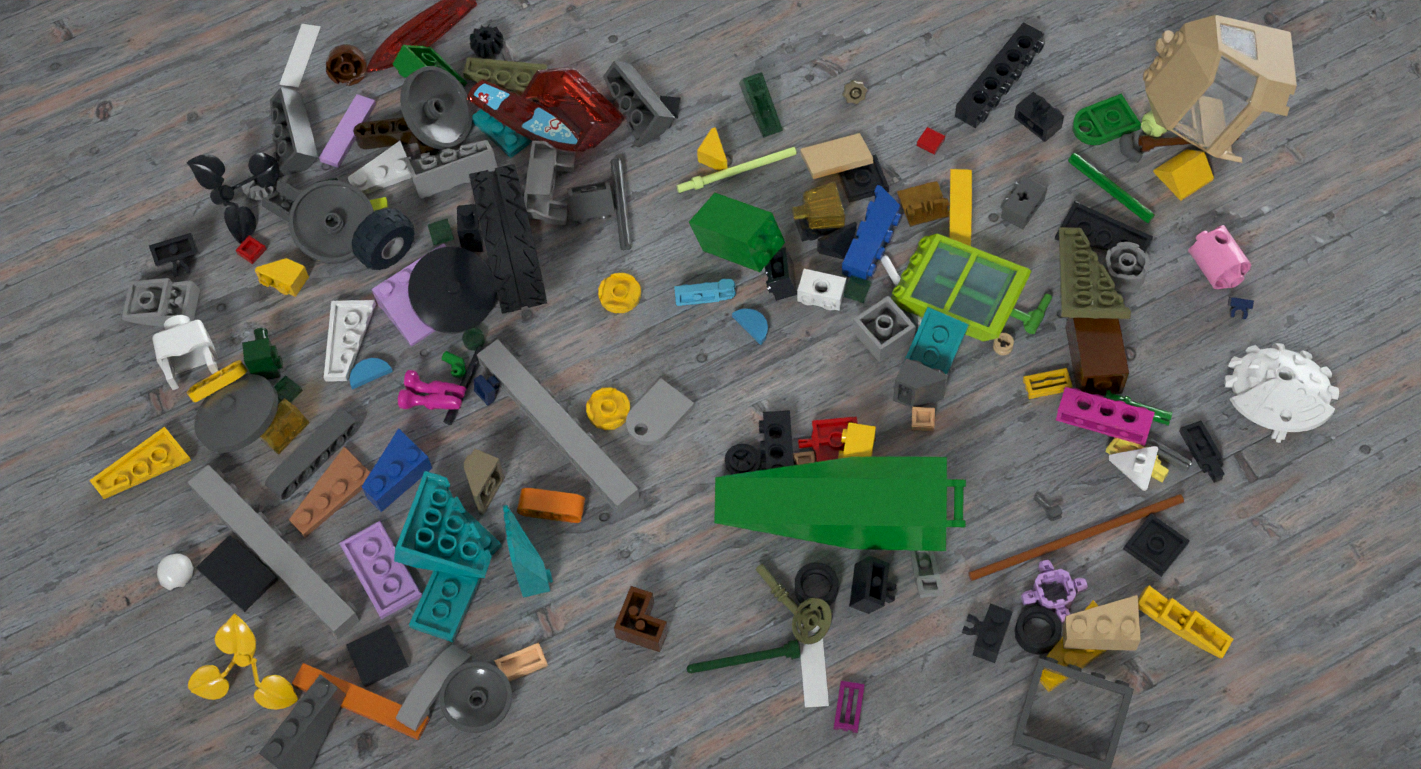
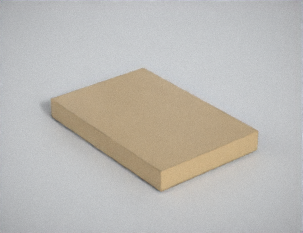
(836, 156)

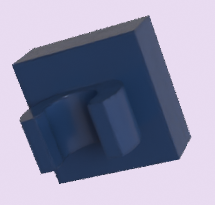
(1240, 304)
(486, 388)

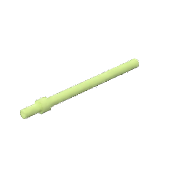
(699, 182)

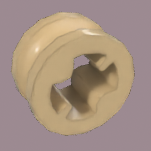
(1008, 347)

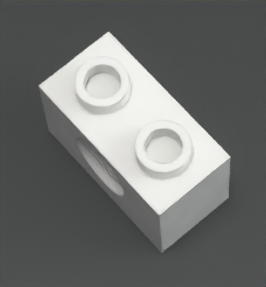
(814, 281)

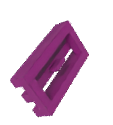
(846, 726)

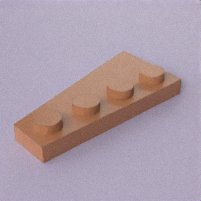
(333, 490)

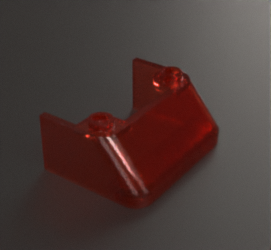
(578, 101)

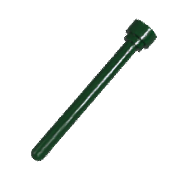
(789, 650)

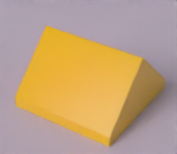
(1185, 173)

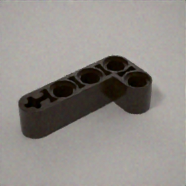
(386, 134)

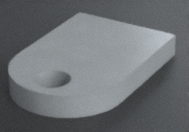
(658, 412)

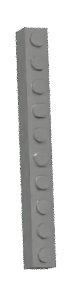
(559, 427)
(274, 552)

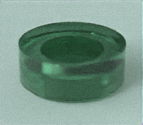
(473, 338)

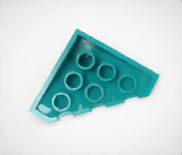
(438, 533)
(527, 563)

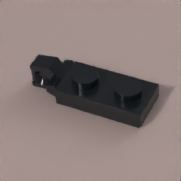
(1203, 449)

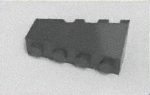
(637, 102)
(292, 132)
(305, 728)

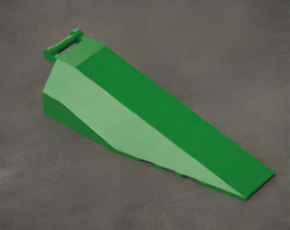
(847, 502)

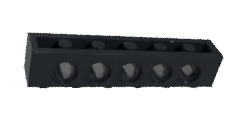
(1000, 75)

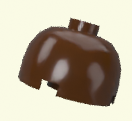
(346, 65)

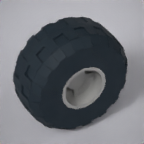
(383, 238)

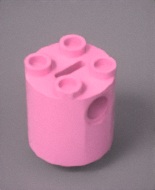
(1220, 258)

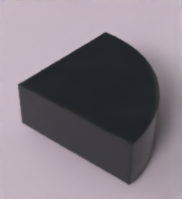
(672, 104)

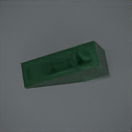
(760, 104)

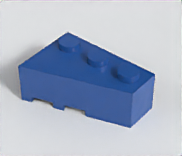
(395, 471)

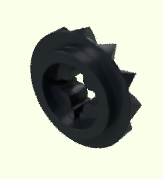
(740, 451)

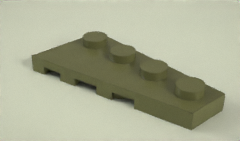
(506, 74)

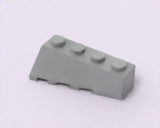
(450, 167)

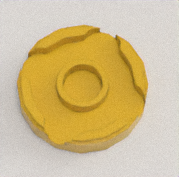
(619, 293)
(607, 408)

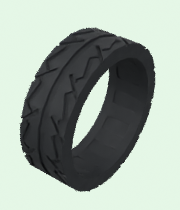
(508, 238)

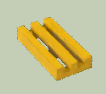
(1031, 388)

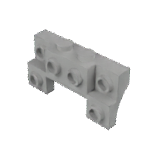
(541, 179)

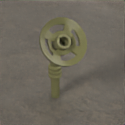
(800, 616)

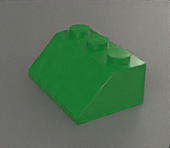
(415, 57)

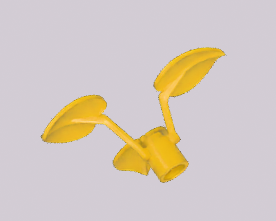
(237, 638)

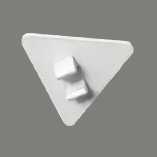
(1136, 464)

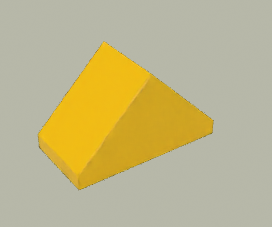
(711, 151)

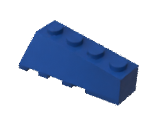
(872, 236)

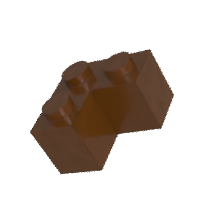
(637, 625)

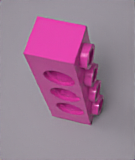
(1112, 425)

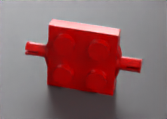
(827, 437)

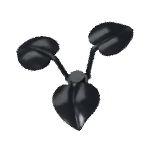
(209, 171)

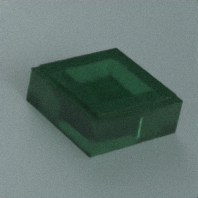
(440, 232)
(857, 289)
(287, 389)

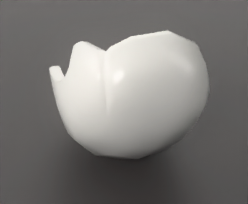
(174, 571)

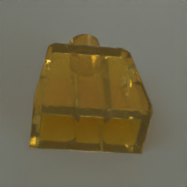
(821, 208)

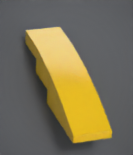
(960, 205)
(1184, 623)

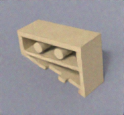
(1104, 627)

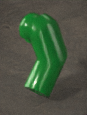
(456, 362)

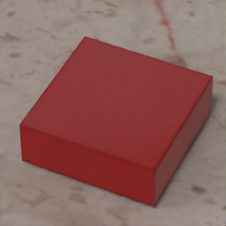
(930, 140)
(251, 249)

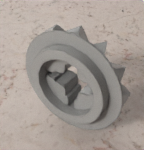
(256, 192)

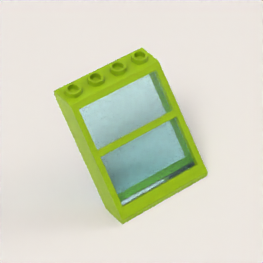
(961, 284)

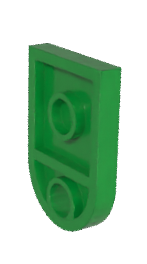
(1106, 121)

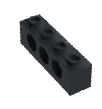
(776, 423)

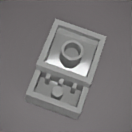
(159, 299)

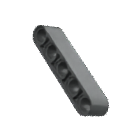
(312, 454)

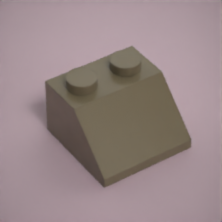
(484, 477)

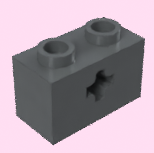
(1023, 202)

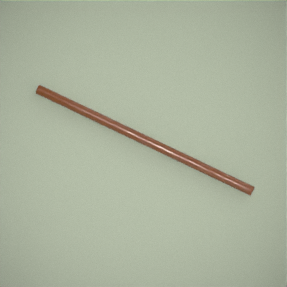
(1076, 537)

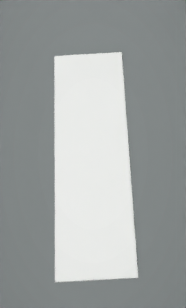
(300, 55)
(814, 672)

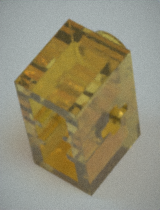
(284, 427)

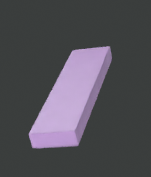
(343, 135)

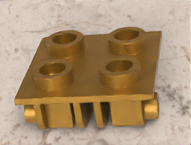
(923, 203)

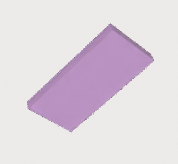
(383, 579)

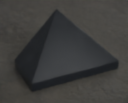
(838, 242)

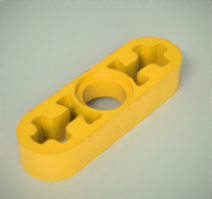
(216, 381)

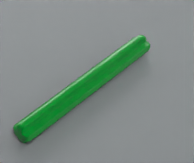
(1111, 188)

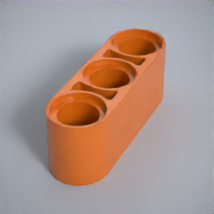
(551, 505)

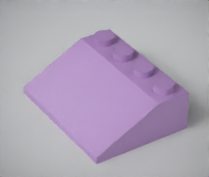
(394, 301)

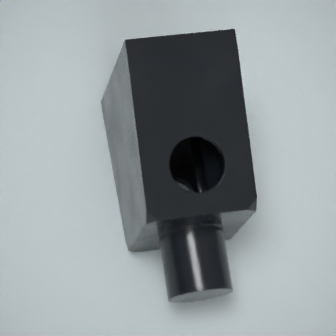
(469, 223)

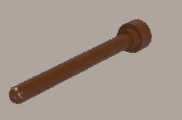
(1149, 142)

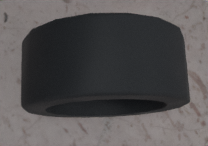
(818, 569)
(1044, 614)

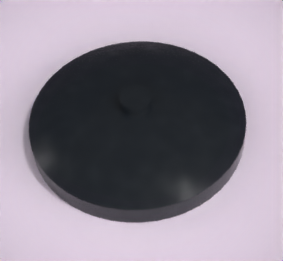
(451, 290)

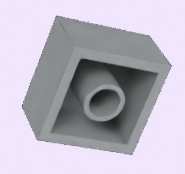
(883, 329)

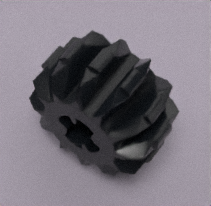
(486, 41)

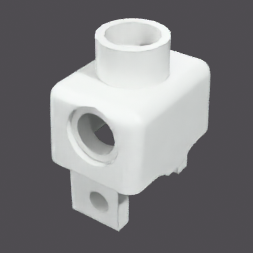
(183, 347)

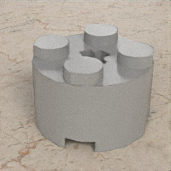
(1127, 266)

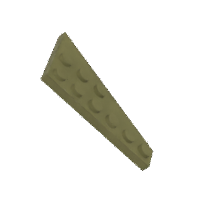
(1084, 282)

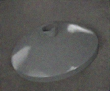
(470, 683)

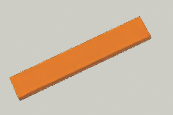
(360, 701)

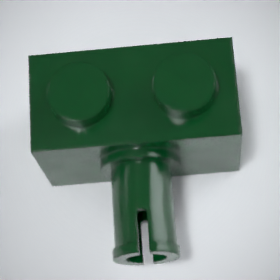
(262, 356)

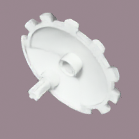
(1281, 389)

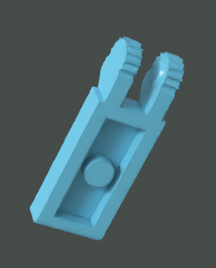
(704, 292)

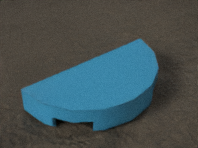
(753, 323)
(367, 371)

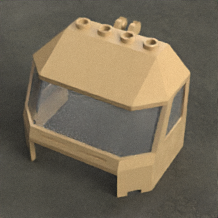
(1218, 80)

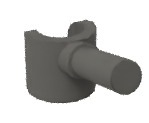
(1053, 513)

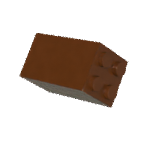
(1097, 355)

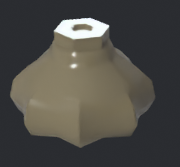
(854, 92)

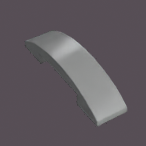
(926, 574)
(428, 687)

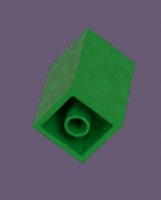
(737, 232)

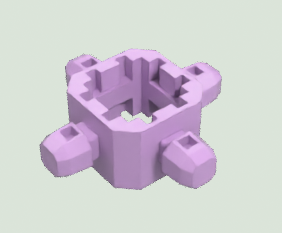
(1048, 576)

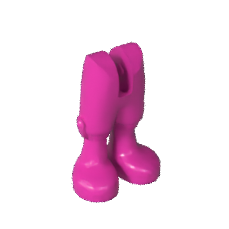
(442, 394)

